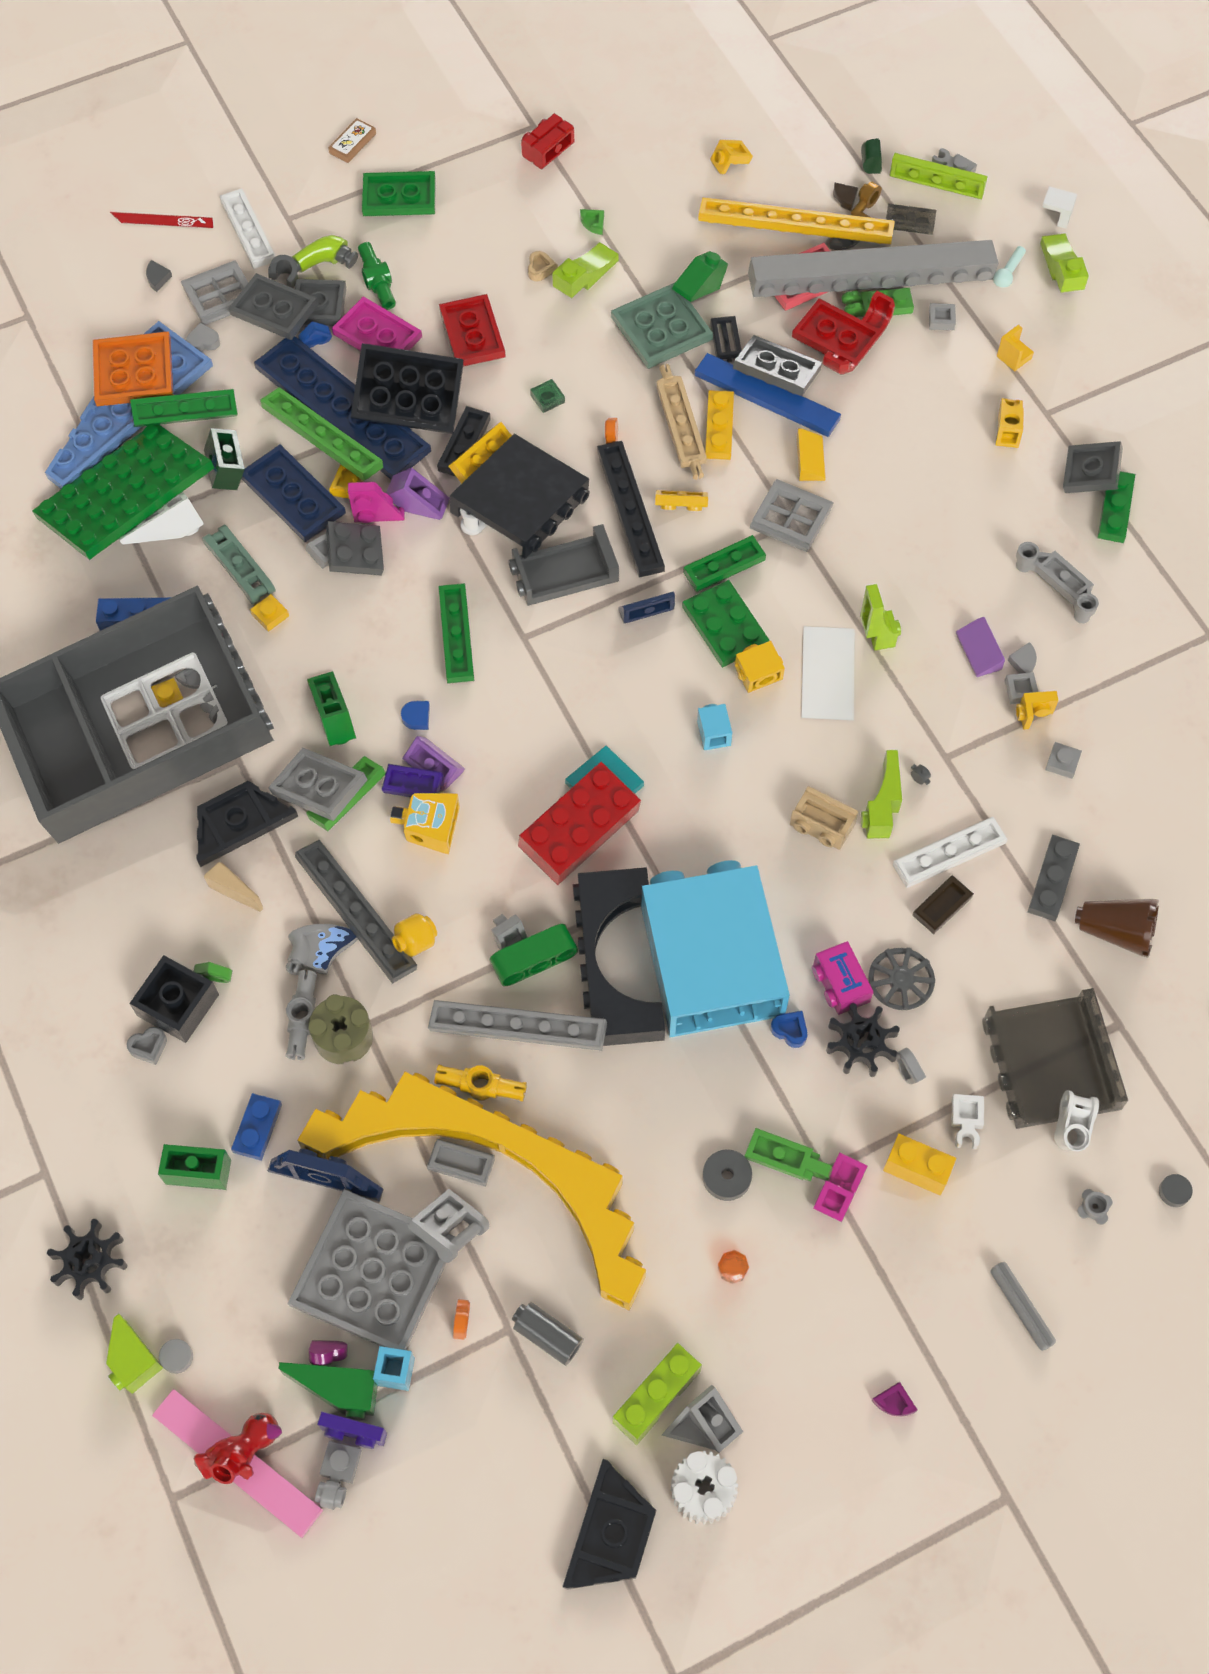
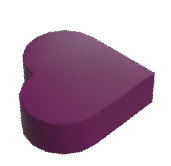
(325, 1352)

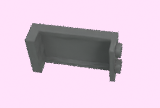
(565, 568)

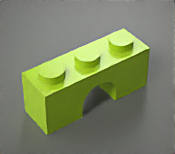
(655, 1393)

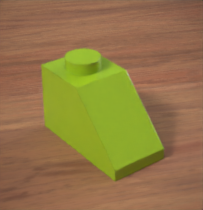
(129, 1357)

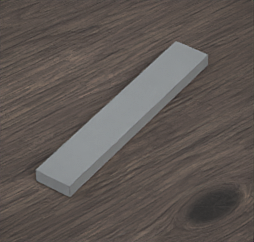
(518, 1025)

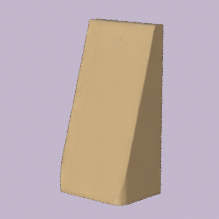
(227, 883)

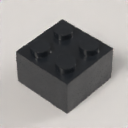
(174, 998)

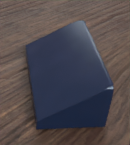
(647, 607)

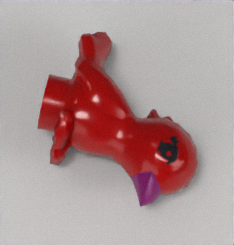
(234, 1454)

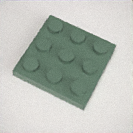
(661, 326)

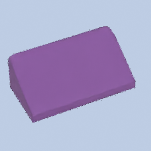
(981, 647)
(427, 756)

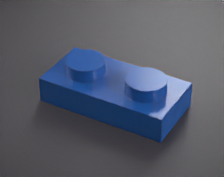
(256, 1126)

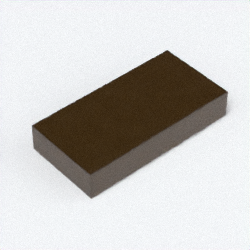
(942, 904)

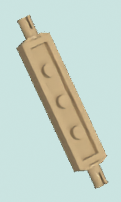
(681, 422)

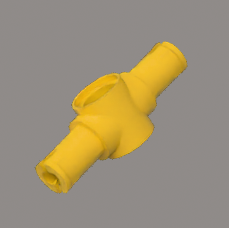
(465, 1078)

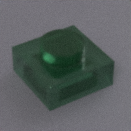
(547, 395)

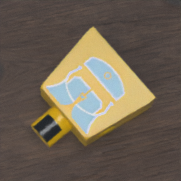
(429, 820)

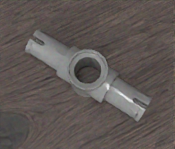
(301, 1001)

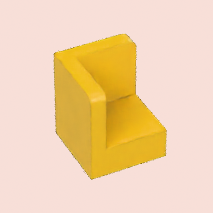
(1012, 350)

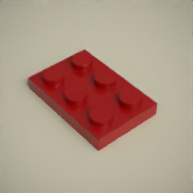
(472, 330)

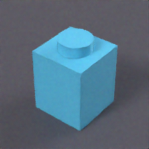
(714, 726)
(394, 1368)

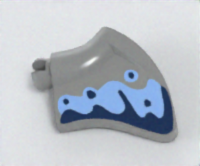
(317, 947)

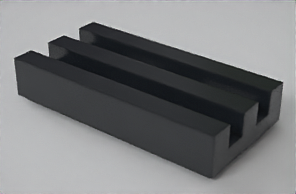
(728, 354)

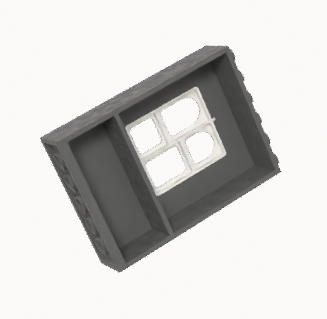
(68, 737)

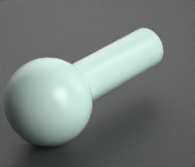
(1004, 277)

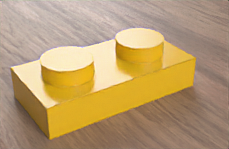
(671, 499)

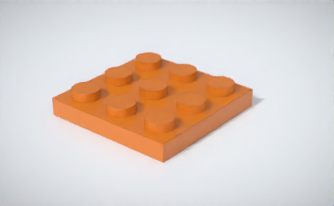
(132, 368)

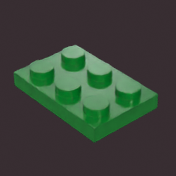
(399, 193)
(724, 622)

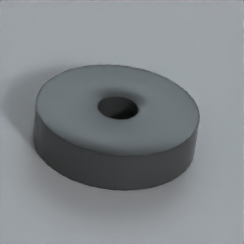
(727, 1188)

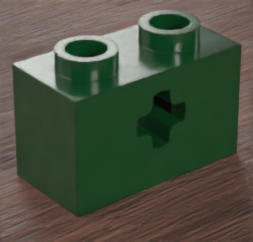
(225, 453)

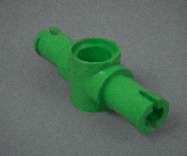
(376, 275)

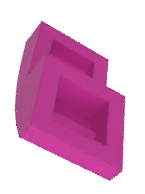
(840, 1187)

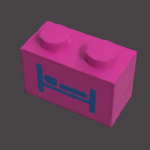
(842, 978)

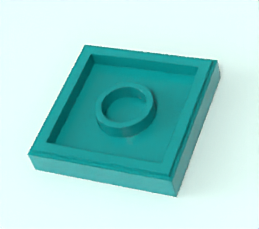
(614, 763)

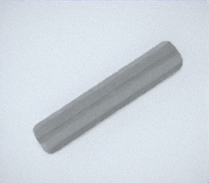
(1023, 1306)

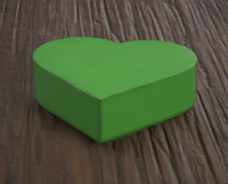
(214, 972)

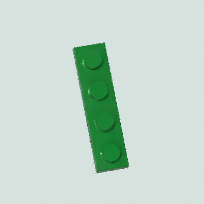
(183, 408)
(456, 633)

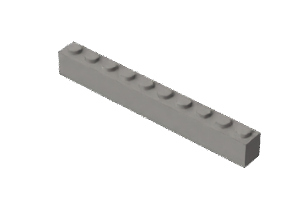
(872, 268)

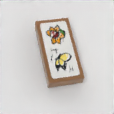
(352, 140)

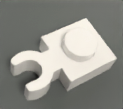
(968, 1115)

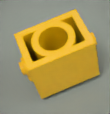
(759, 666)

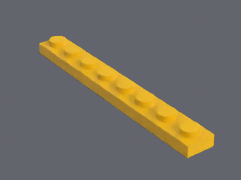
(796, 220)

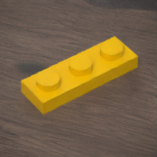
(719, 424)
(479, 452)

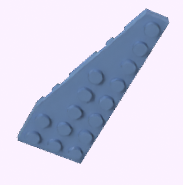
(108, 426)

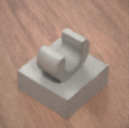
(508, 931)

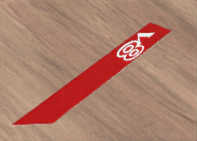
(165, 220)

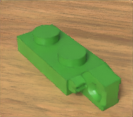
(786, 1156)

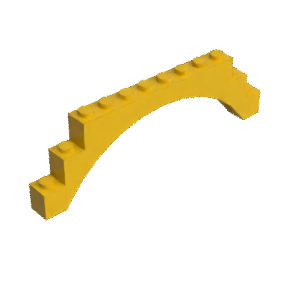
(426, 1110)

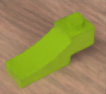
(1063, 263)
(585, 270)
(878, 622)
(878, 813)

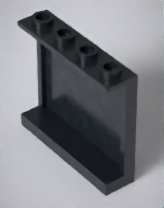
(521, 493)

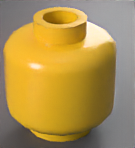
(414, 934)

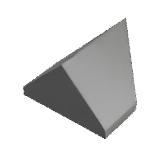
(705, 1422)

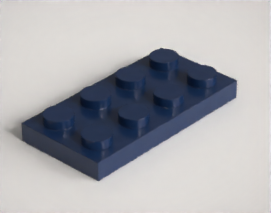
(292, 493)

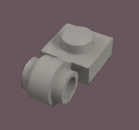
(338, 1465)

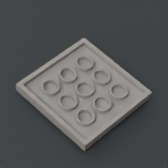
(369, 1273)

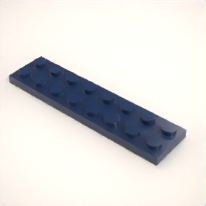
(331, 396)

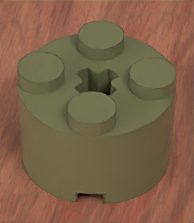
(328, 1034)

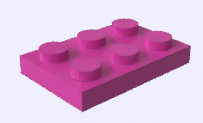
(375, 326)

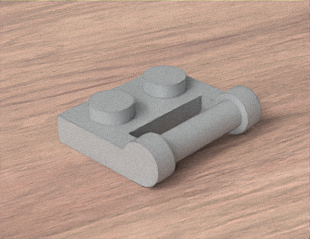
(441, 1218)

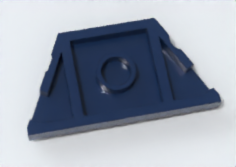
(327, 1173)

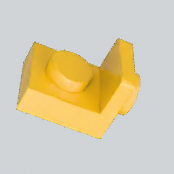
(730, 152)
(1035, 704)

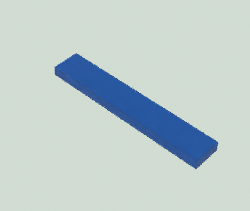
(768, 396)

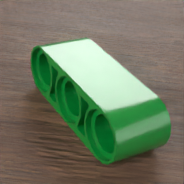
(533, 955)

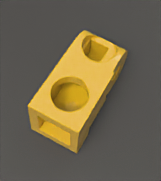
(1010, 423)

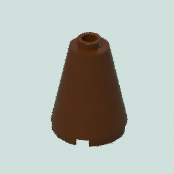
(1121, 922)

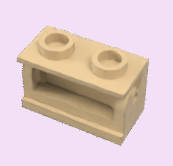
(823, 818)

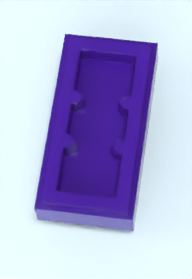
(408, 781)

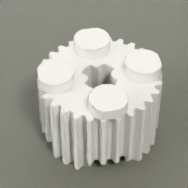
(701, 1468)

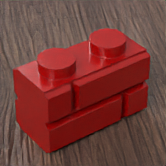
(547, 140)

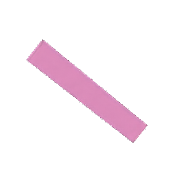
(264, 1485)

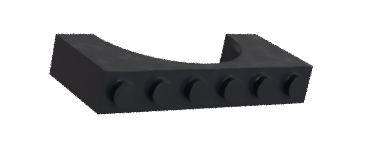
(603, 899)

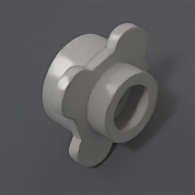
(1103, 1202)

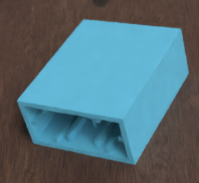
(713, 948)

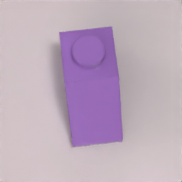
(417, 494)

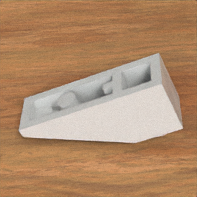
(169, 522)

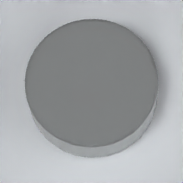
(176, 1356)

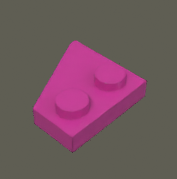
(372, 504)

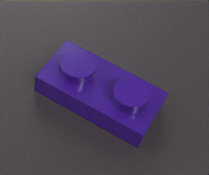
(338, 1427)

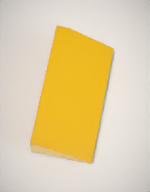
(810, 456)

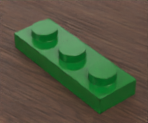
(1117, 509)
(724, 563)

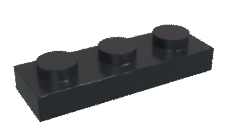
(467, 432)

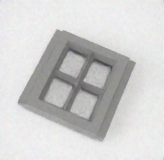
(215, 291)
(791, 515)

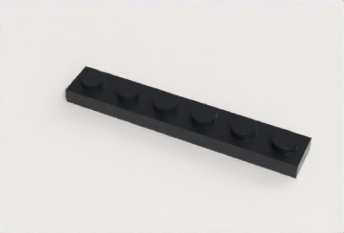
(630, 509)

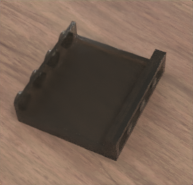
(1051, 1051)

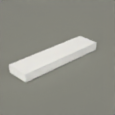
(247, 228)
(949, 852)

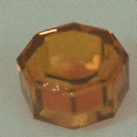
(733, 1266)

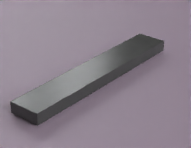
(355, 910)

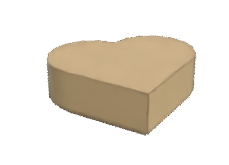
(540, 266)

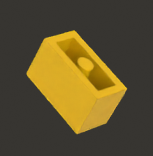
(919, 1164)

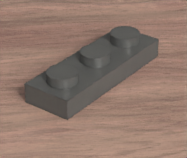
(1053, 878)

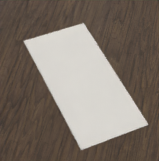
(828, 673)

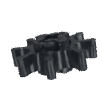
(854, 1031)
(81, 1248)

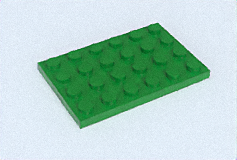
(122, 490)

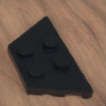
(237, 820)
(611, 1533)

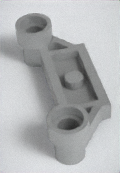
(1061, 577)

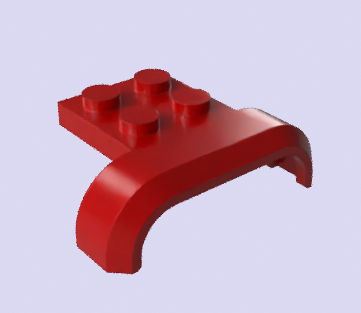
(842, 335)

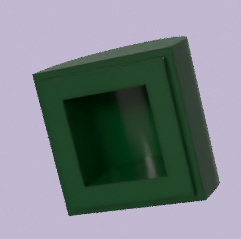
(871, 156)

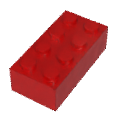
(579, 823)

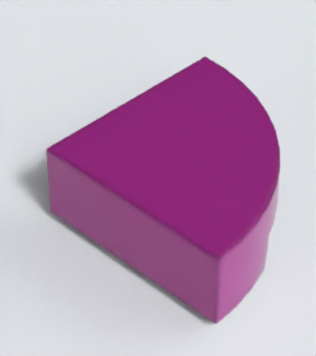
(895, 1401)

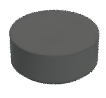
(1175, 1190)

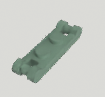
(238, 564)

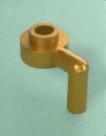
(868, 196)

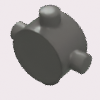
(920, 774)

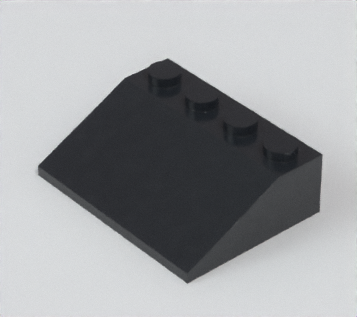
(407, 388)

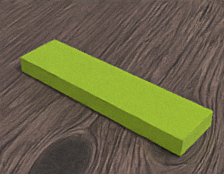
(938, 176)

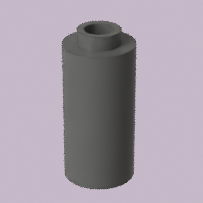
(547, 1332)

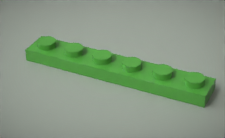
(322, 434)

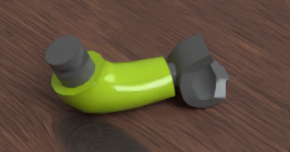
(324, 249)

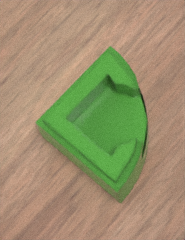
(593, 220)

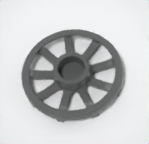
(902, 978)

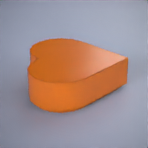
(611, 430)
(461, 1319)

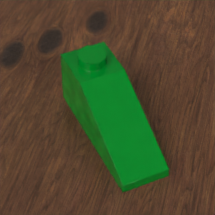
(331, 709)
(343, 1388)

